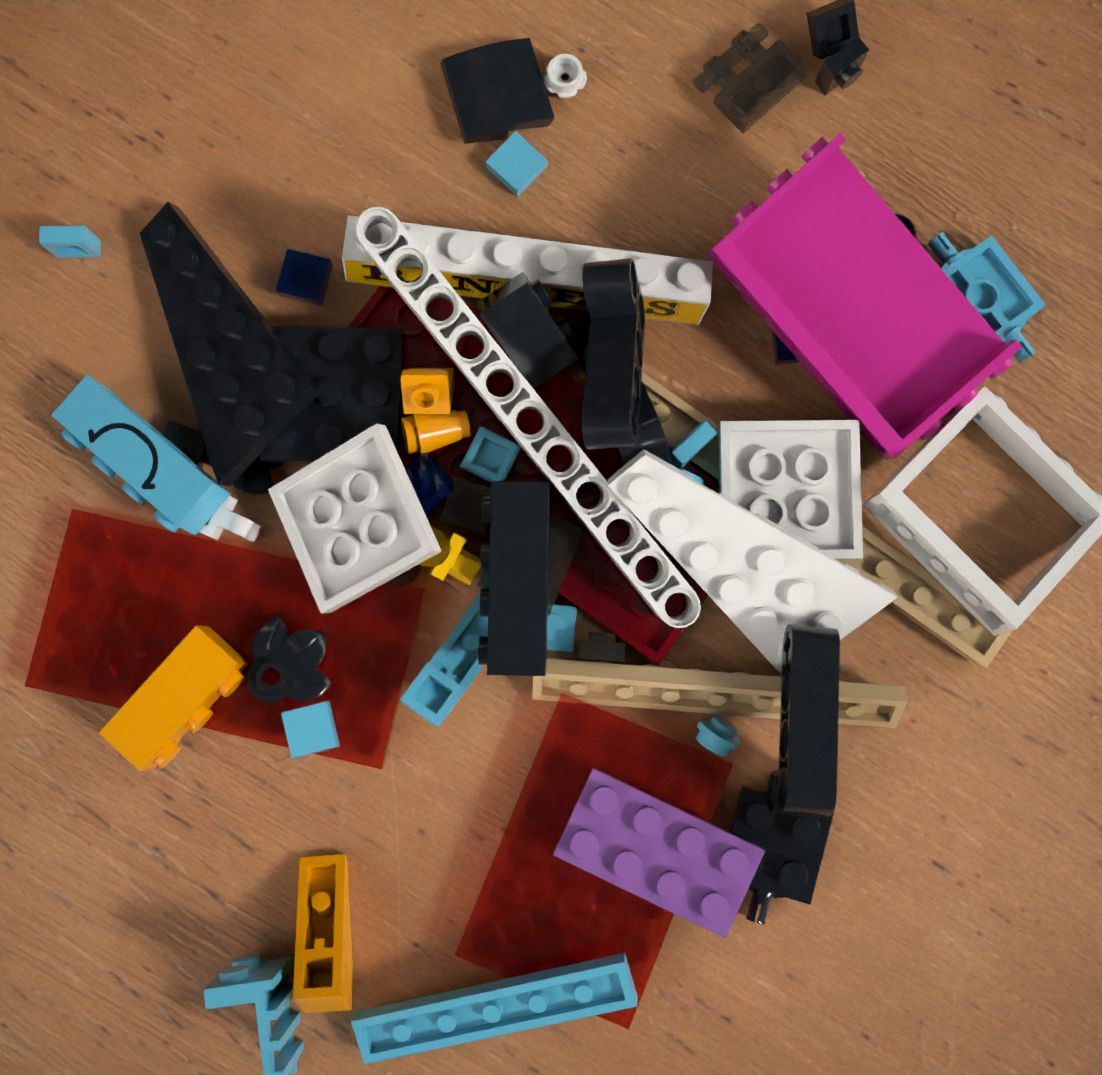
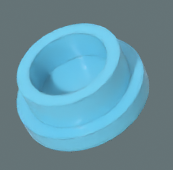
(717, 735)

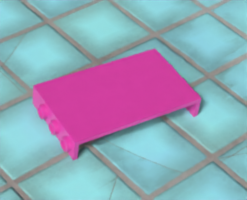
(860, 301)

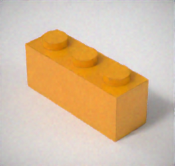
(175, 699)

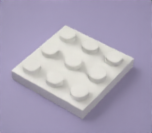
(798, 477)
(354, 519)

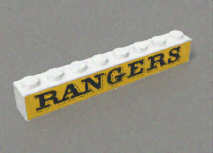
(482, 262)

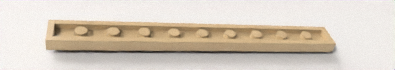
(918, 591)

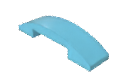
(449, 671)

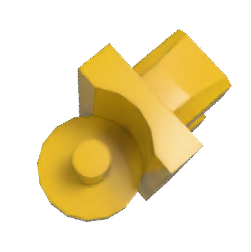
(452, 559)

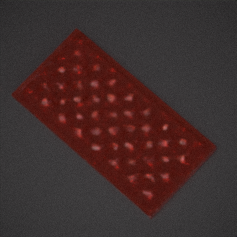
(138, 590)

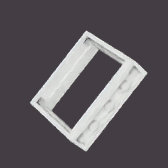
(945, 558)

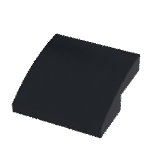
(497, 90)

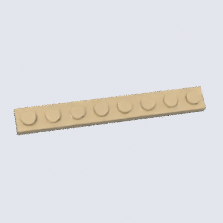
(705, 691)

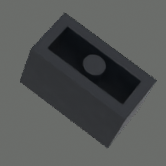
(528, 330)

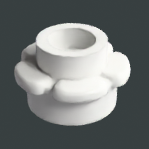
(567, 65)

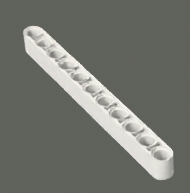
(462, 322)

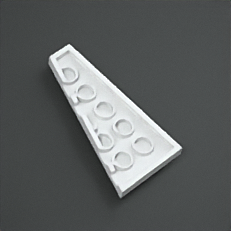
(745, 561)

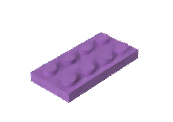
(659, 852)

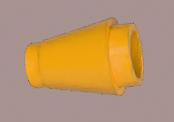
(432, 431)

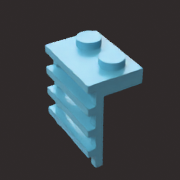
(266, 985)

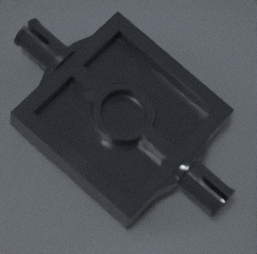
(791, 853)

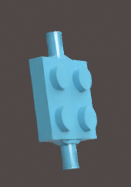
(992, 287)

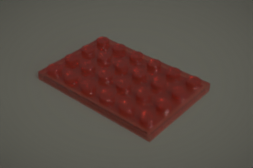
(550, 913)

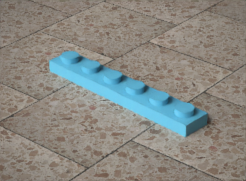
(495, 1008)

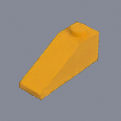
(323, 936)

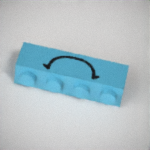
(140, 456)

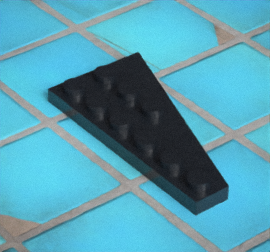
(231, 358)

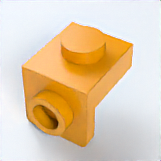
(427, 390)

